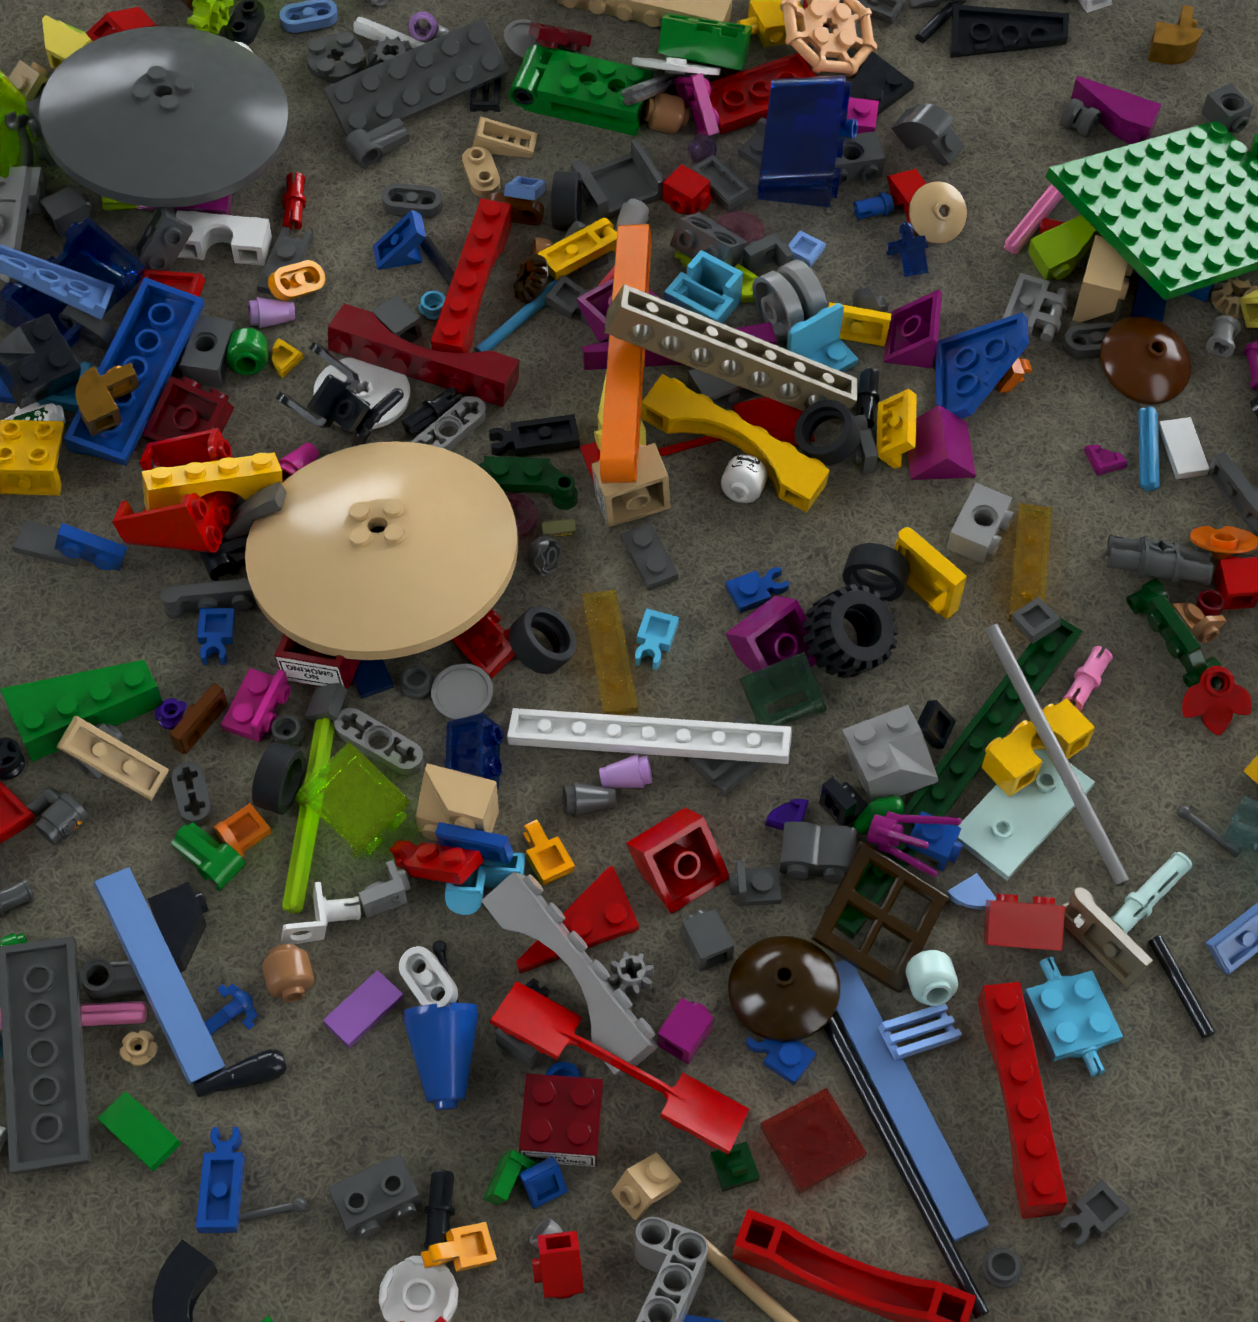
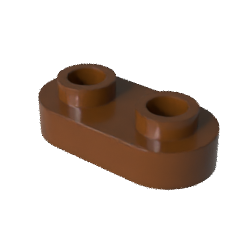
(522, 210)

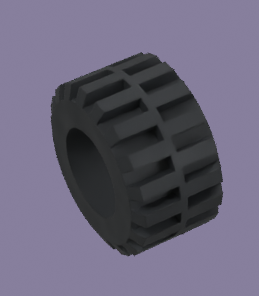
(871, 622)

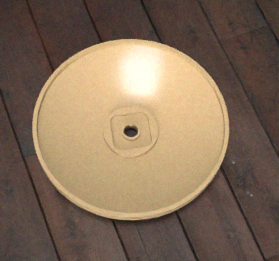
(390, 591)

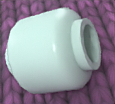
(931, 977)

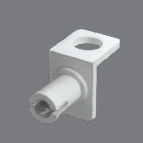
(325, 912)

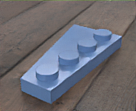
(57, 281)

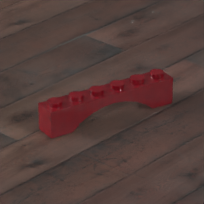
(478, 374)

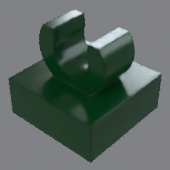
(736, 1168)

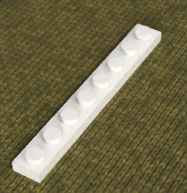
(650, 735)

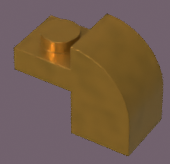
(1175, 43)
(97, 394)

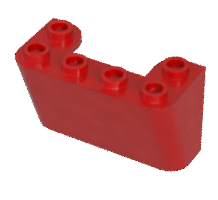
(197, 521)

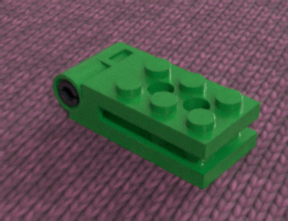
(578, 89)

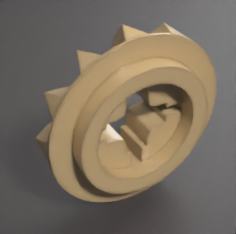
(1222, 298)

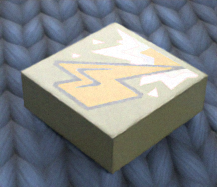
(559, 528)

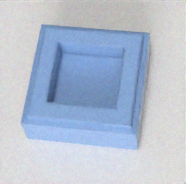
(806, 248)

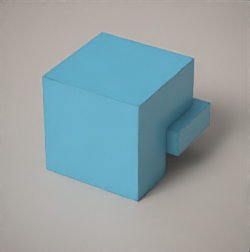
(707, 288)

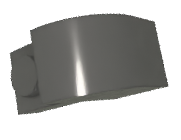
(930, 127)

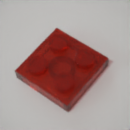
(813, 1140)

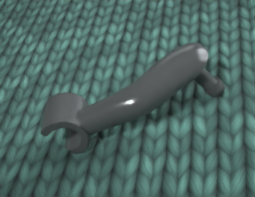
(19, 124)

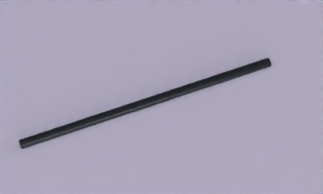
(904, 1166)

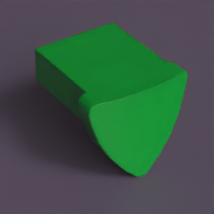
(505, 1175)

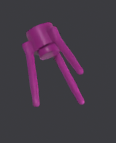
(887, 832)

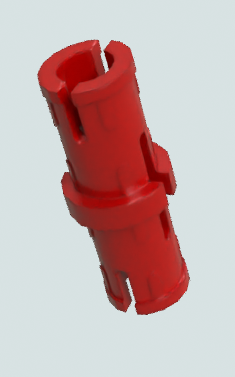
(294, 200)

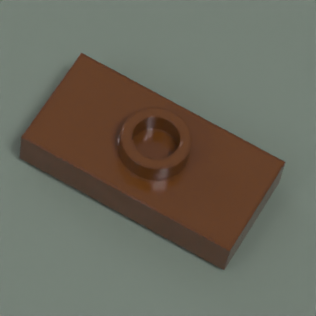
(198, 718)

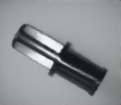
(867, 394)
(430, 411)
(439, 1208)

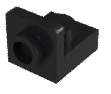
(841, 801)

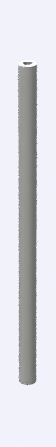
(1056, 754)

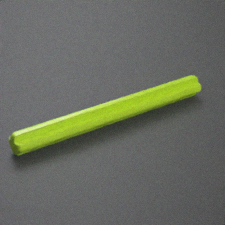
(307, 823)

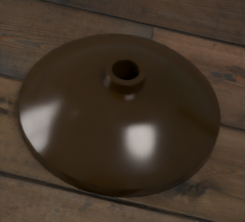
(784, 1008)

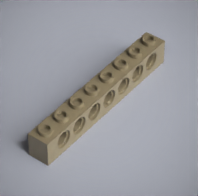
(725, 352)

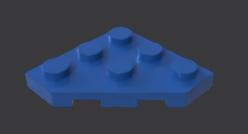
(976, 361)

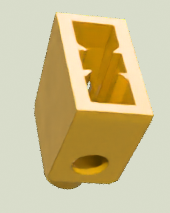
(767, 21)

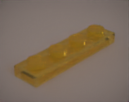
(1030, 555)
(610, 653)

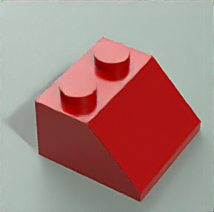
(679, 859)

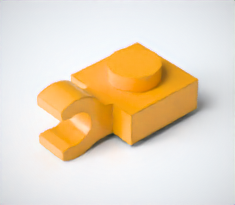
(546, 856)
(465, 1246)

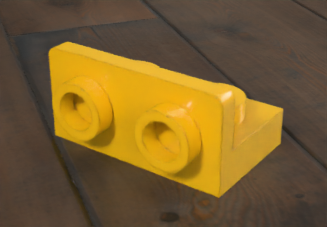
(896, 427)

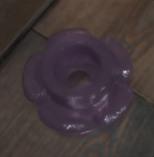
(708, 145)

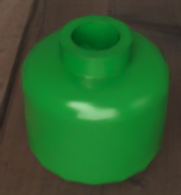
(247, 351)

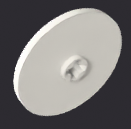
(676, 66)
(377, 382)

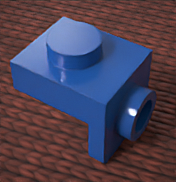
(941, 840)

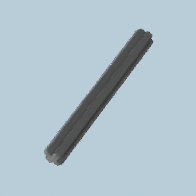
(648, 88)

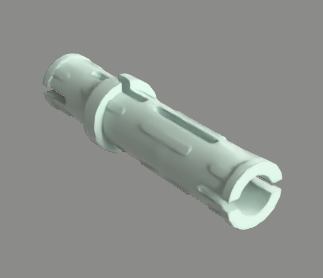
(1140, 904)

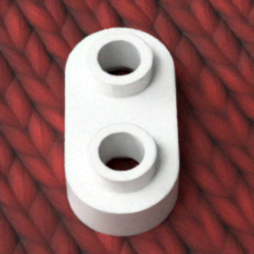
(430, 981)

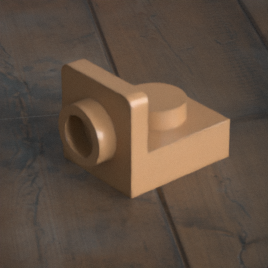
(1203, 628)

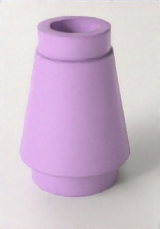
(420, 32)
(270, 312)
(627, 773)

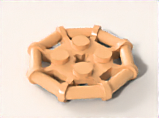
(828, 44)

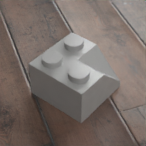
(890, 754)

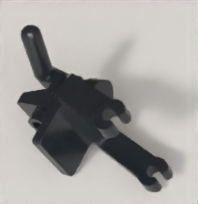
(339, 403)

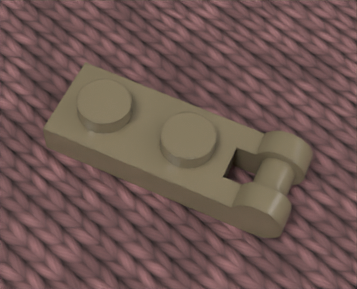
(1104, 938)

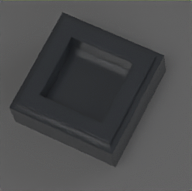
(936, 724)

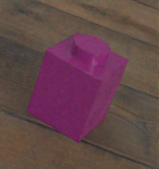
(685, 1030)

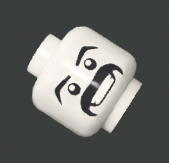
(744, 479)

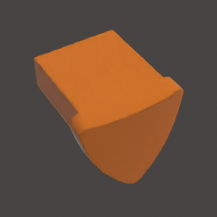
(242, 829)

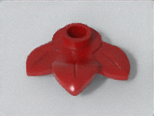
(1216, 705)

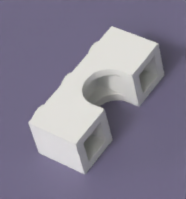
(248, 236)

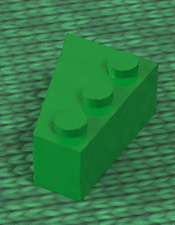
(705, 41)

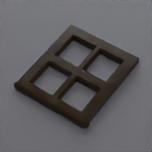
(880, 915)

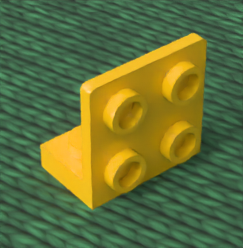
(30, 457)

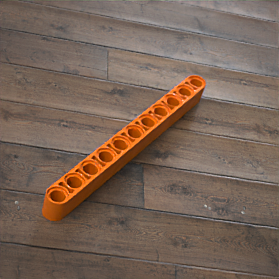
(625, 365)

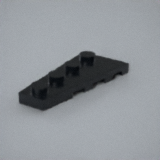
(997, 30)

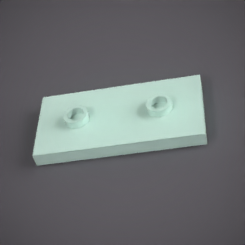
(1009, 829)

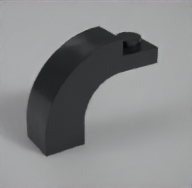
(181, 1283)

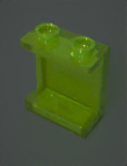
(355, 800)

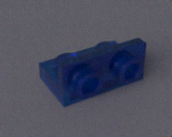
(474, 746)

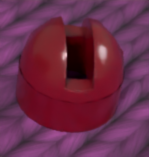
(1210, 603)

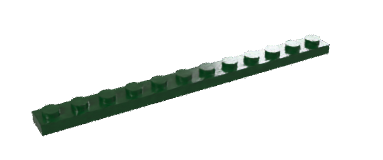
(966, 758)

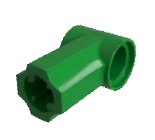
(212, 860)

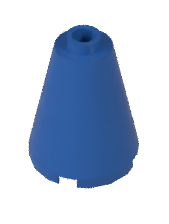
(442, 1049)

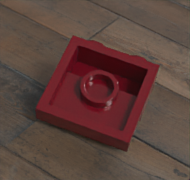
(187, 410)

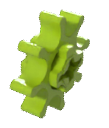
(210, 15)

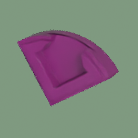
(1103, 460)

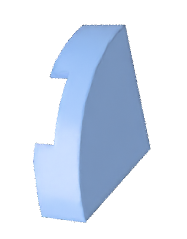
(971, 893)

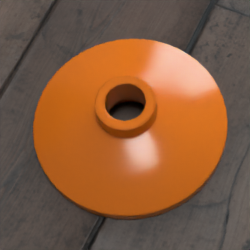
(1224, 541)

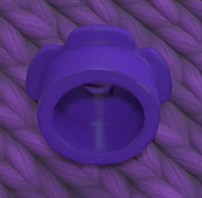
(162, 713)

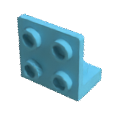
(820, 339)

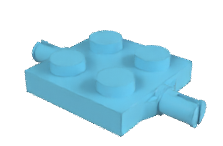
(1072, 1016)

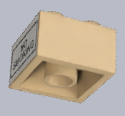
(635, 500)

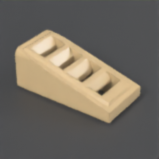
(503, 147)

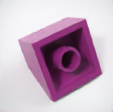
(770, 634)

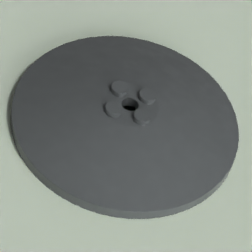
(192, 146)

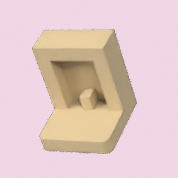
(29, 78)
(645, 1185)

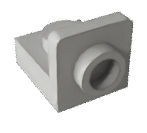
(385, 895)

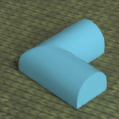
(467, 897)

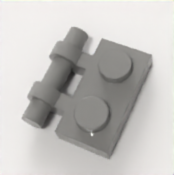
(1029, 296)

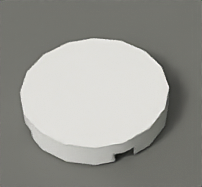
(420, 1303)

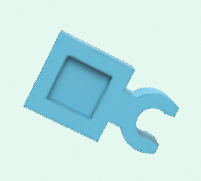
(655, 634)

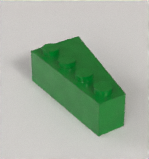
(97, 696)

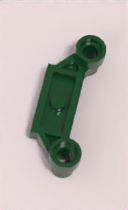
(532, 475)
(1180, 641)

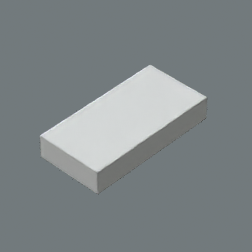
(1183, 448)

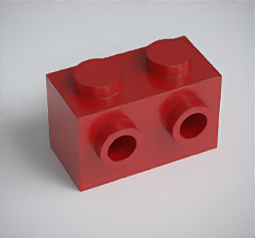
(1024, 924)

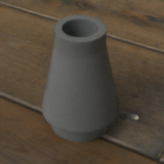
(586, 799)

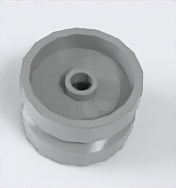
(788, 296)

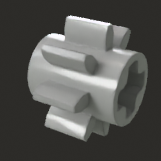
(638, 969)

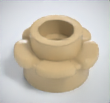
(142, 1056)

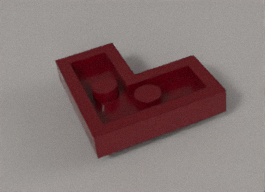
(551, 36)

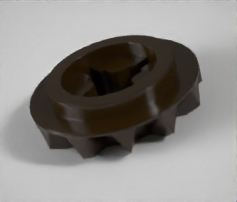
(531, 278)

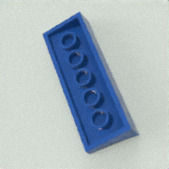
(152, 342)

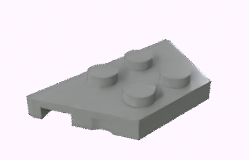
(13, 208)

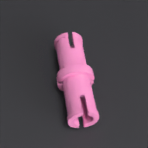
(1088, 677)

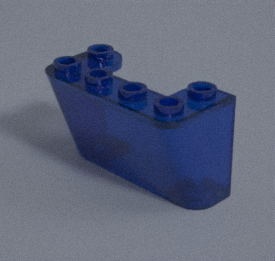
(804, 140)
(87, 252)

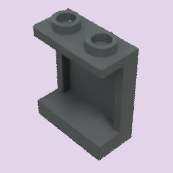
(618, 180)

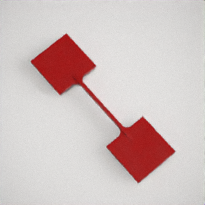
(765, 412)
(689, 1103)

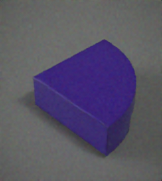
(788, 812)

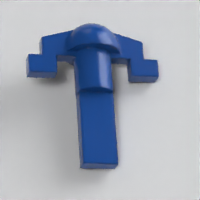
(242, 1002)

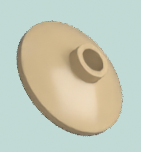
(925, 212)

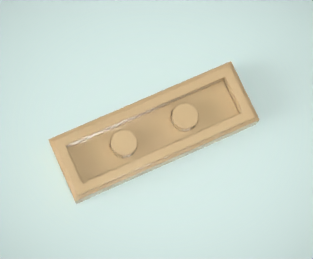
(112, 758)

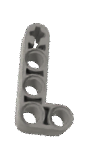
(672, 1268)

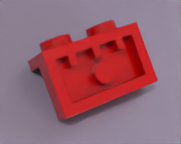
(486, 644)

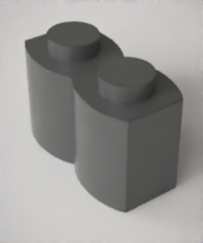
(817, 851)

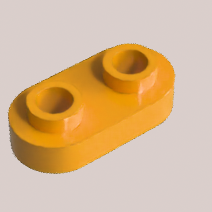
(290, 283)

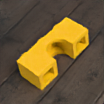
(1012, 759)

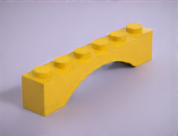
(680, 410)

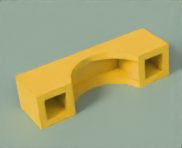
(237, 475)

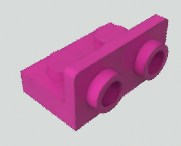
(256, 704)

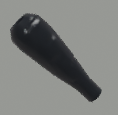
(248, 1072)

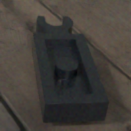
(537, 436)

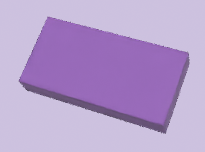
(363, 1009)

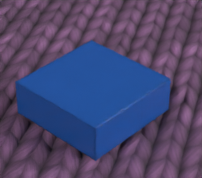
(543, 1182)

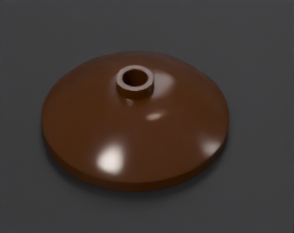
(1137, 368)

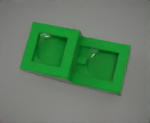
(139, 1131)

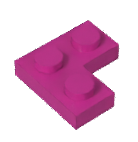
(696, 93)

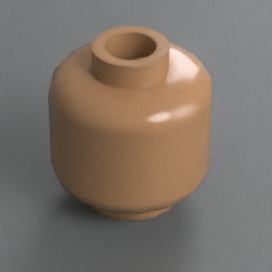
(666, 113)
(287, 972)

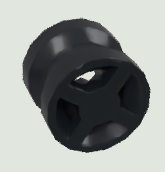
(10, 750)

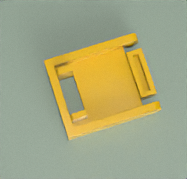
(931, 573)

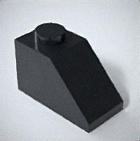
(180, 920)

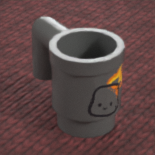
(60, 818)

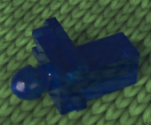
(911, 250)

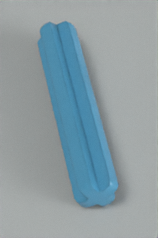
(1148, 448)

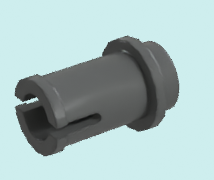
(14, 896)

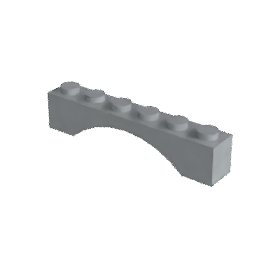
(522, 909)

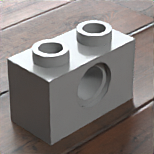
(985, 508)

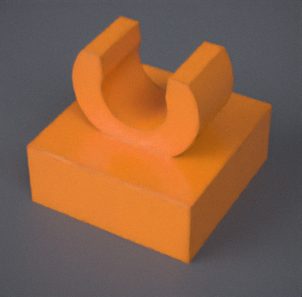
(1014, 375)

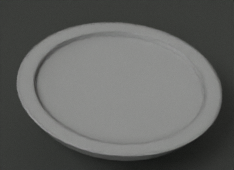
(518, 37)
(461, 691)

